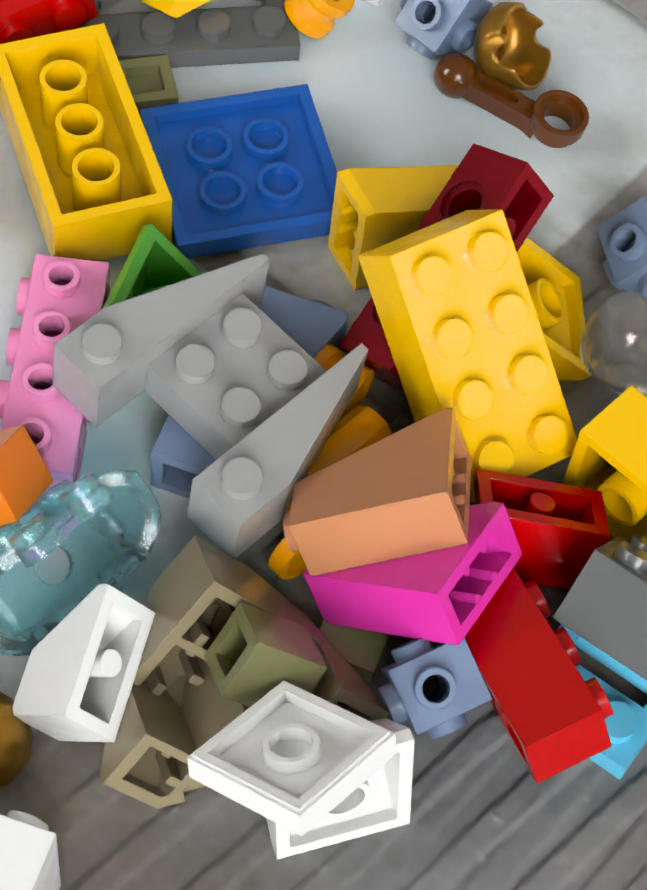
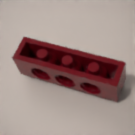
(479, 183)

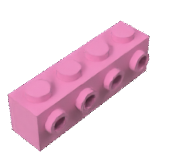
(52, 304)

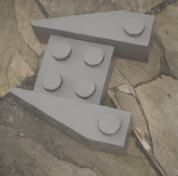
(223, 379)

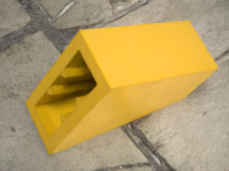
(378, 208)

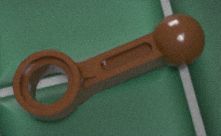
(459, 78)

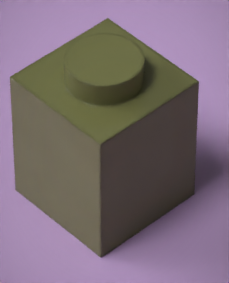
(260, 652)

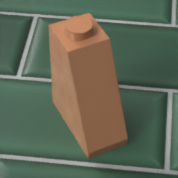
(385, 499)

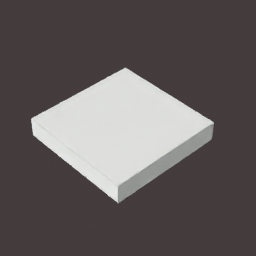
(292, 757)

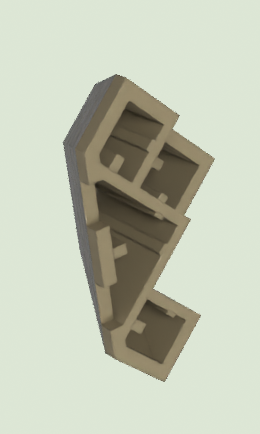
(174, 695)

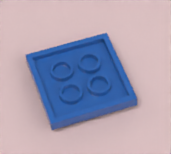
(244, 169)

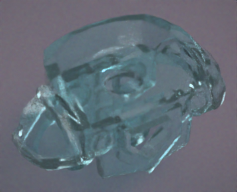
(101, 526)

